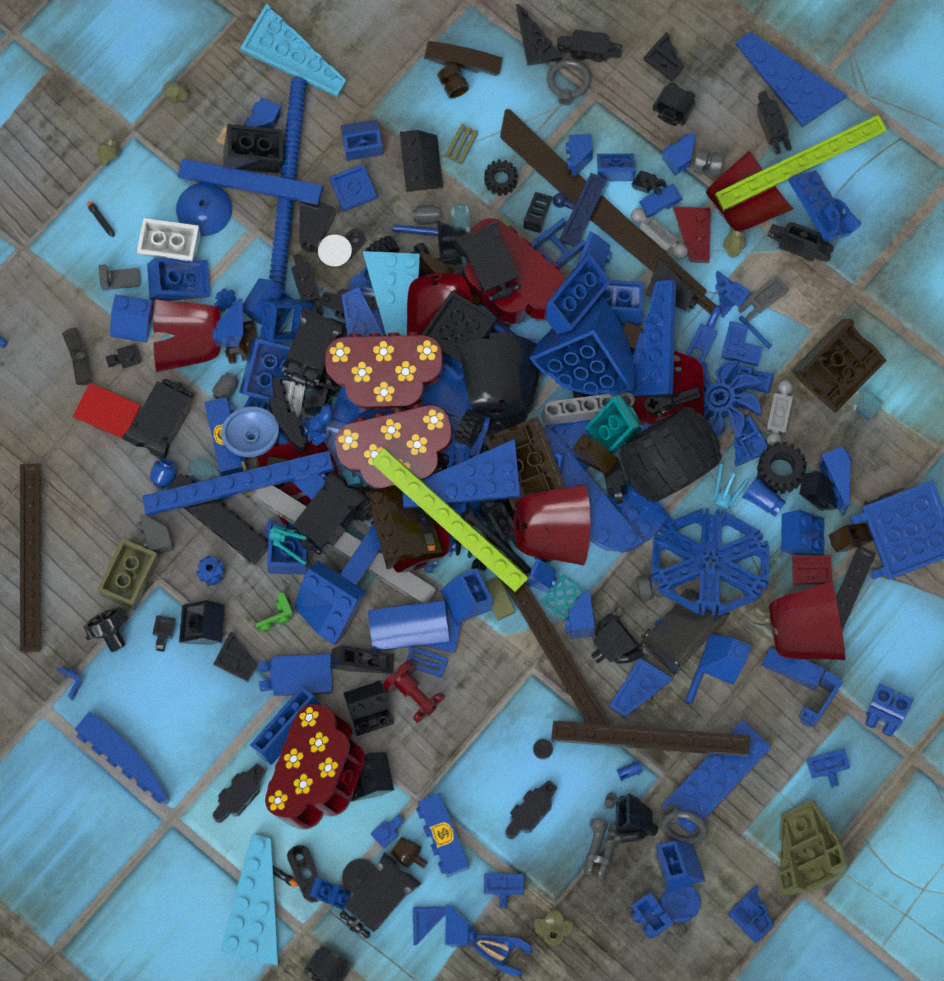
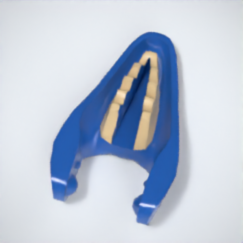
(497, 949)

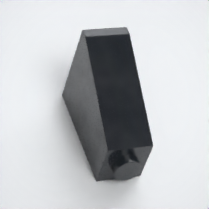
(314, 224)
(685, 296)

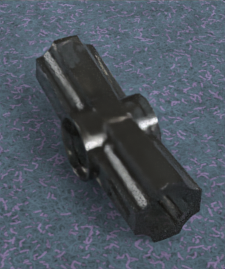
(81, 366)

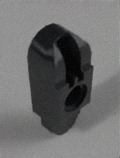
(616, 483)
(298, 867)

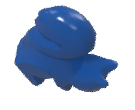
(316, 426)

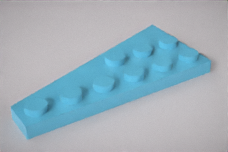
(286, 50)
(390, 281)
(253, 912)

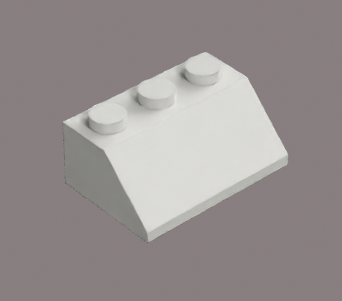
(168, 239)

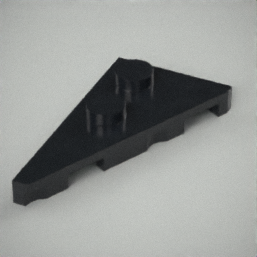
(536, 46)

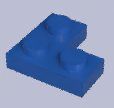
(736, 349)

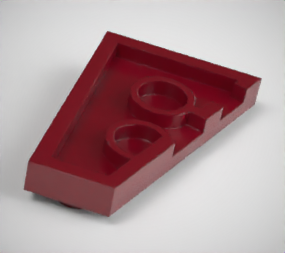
(695, 230)

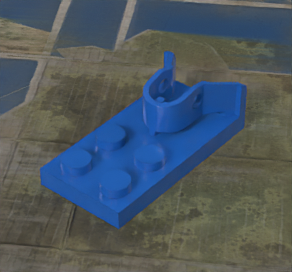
(822, 207)

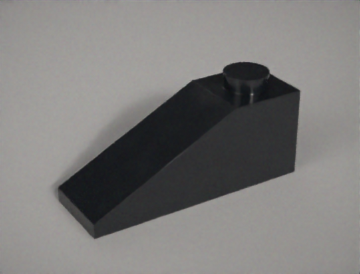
(361, 660)

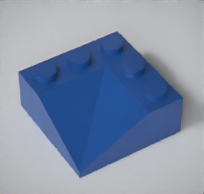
(262, 365)
(328, 602)

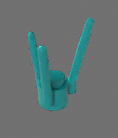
(280, 534)

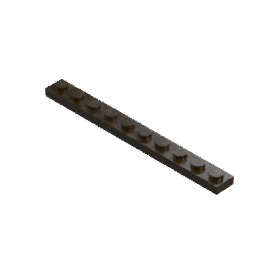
(30, 558)
(557, 655)
(651, 738)

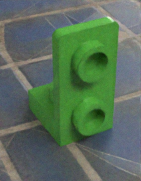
(283, 618)

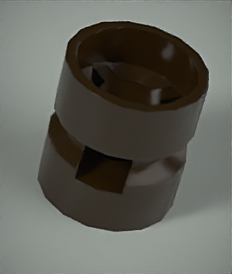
(452, 80)

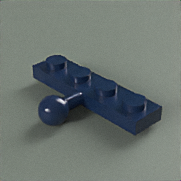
(582, 209)

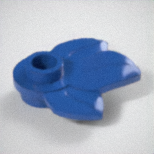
(364, 284)

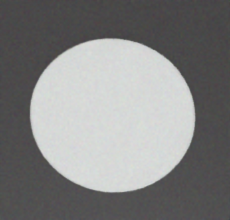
(334, 250)

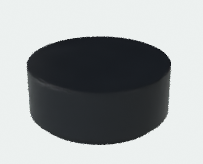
(542, 749)

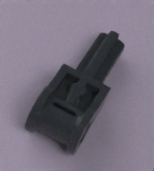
(670, 402)

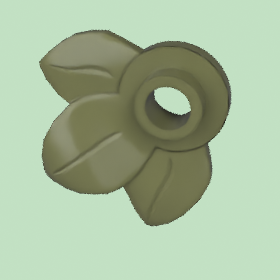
(553, 925)

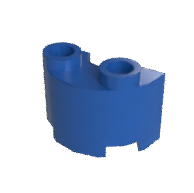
(651, 916)

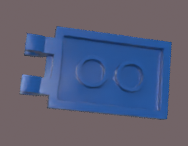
(292, 672)

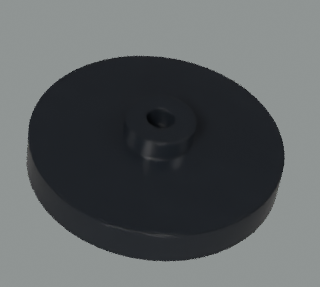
(356, 874)

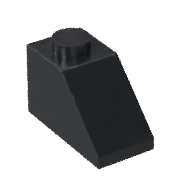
(316, 400)
(818, 491)

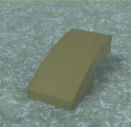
(501, 603)

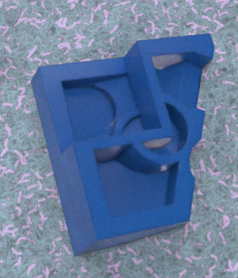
(749, 444)
(752, 915)

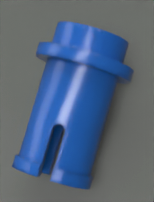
(629, 770)

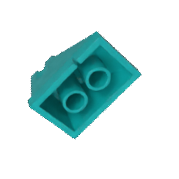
(614, 424)

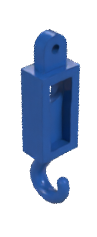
(705, 336)

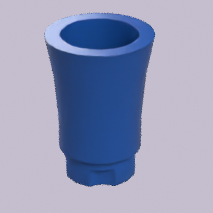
(764, 497)

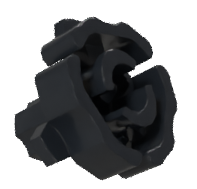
(108, 628)

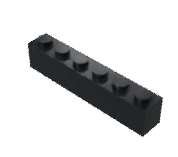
(226, 525)

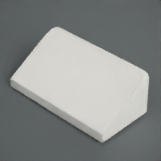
(294, 395)

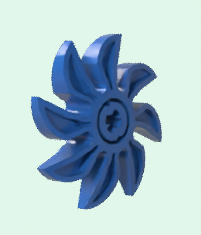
(731, 396)

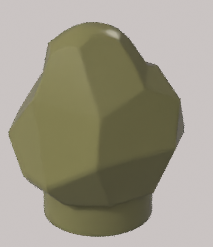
(175, 91)
(107, 152)
(734, 243)

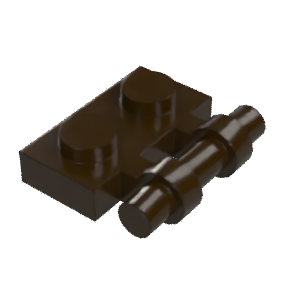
(244, 346)

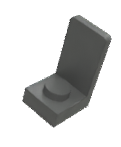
(118, 278)

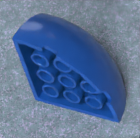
(591, 356)

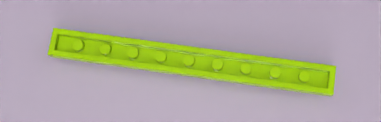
(800, 162)
(449, 519)

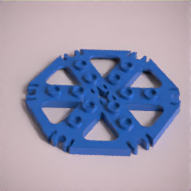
(723, 559)

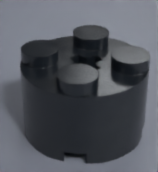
(674, 104)
(326, 966)

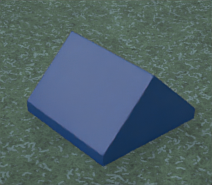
(616, 167)

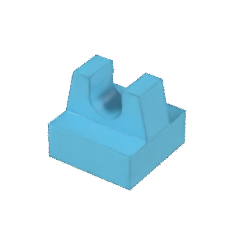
(351, 481)

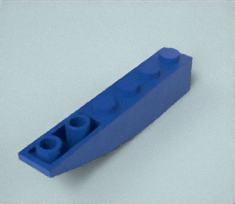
(119, 754)

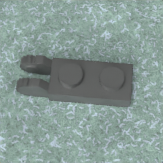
(764, 297)

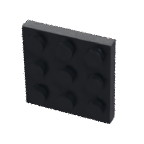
(458, 323)

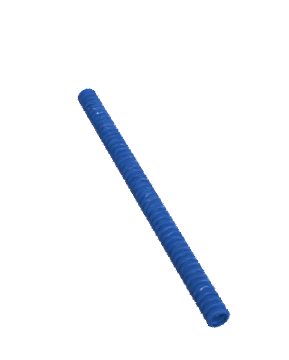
(289, 169)

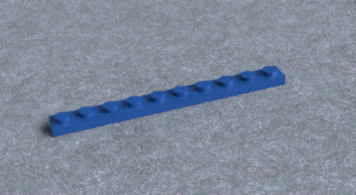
(237, 483)

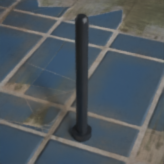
(468, 514)

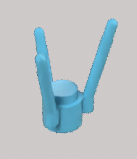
(723, 499)

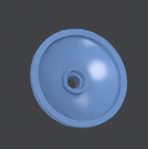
(247, 424)

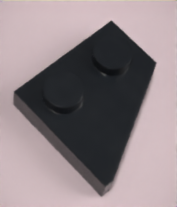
(664, 58)
(446, 235)
(235, 659)

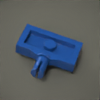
(828, 765)
(503, 886)

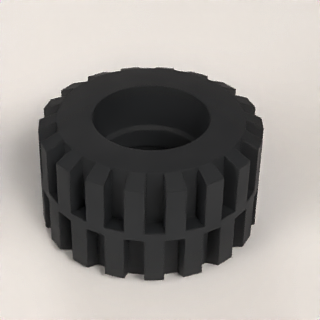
(785, 453)

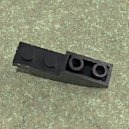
(288, 423)

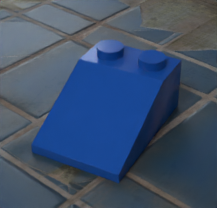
(178, 279)
(836, 467)

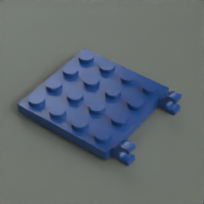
(906, 530)

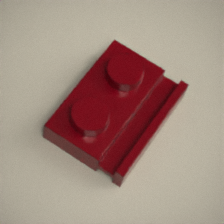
(811, 570)

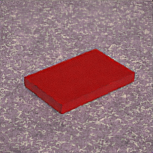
(106, 410)

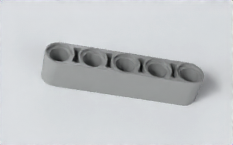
(577, 405)

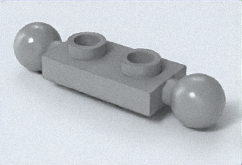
(659, 233)
(779, 412)

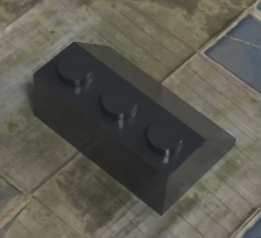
(253, 148)
(420, 160)

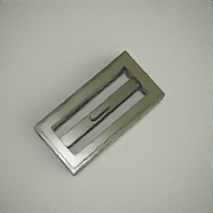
(474, 133)

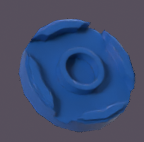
(681, 903)

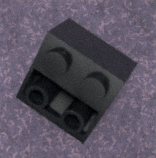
(368, 708)
(374, 778)

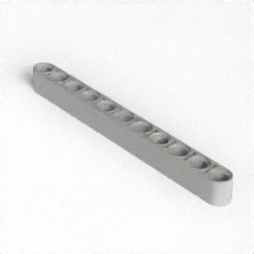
(404, 582)

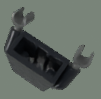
(616, 641)
(633, 819)

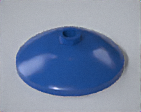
(212, 216)

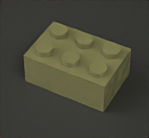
(128, 574)

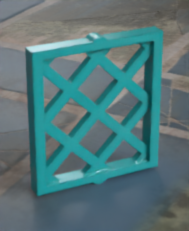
(555, 609)

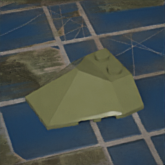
(809, 851)

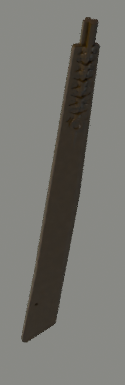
(606, 216)

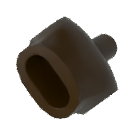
(407, 853)

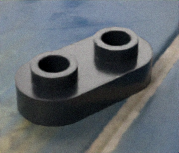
(355, 233)

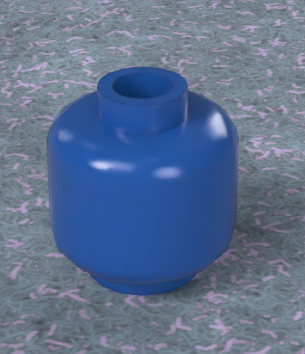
(163, 473)

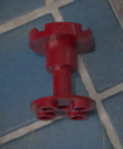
(409, 687)

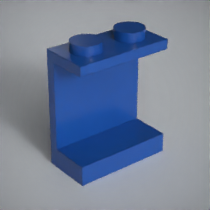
(830, 683)

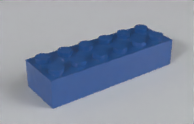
(716, 779)

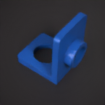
(73, 675)

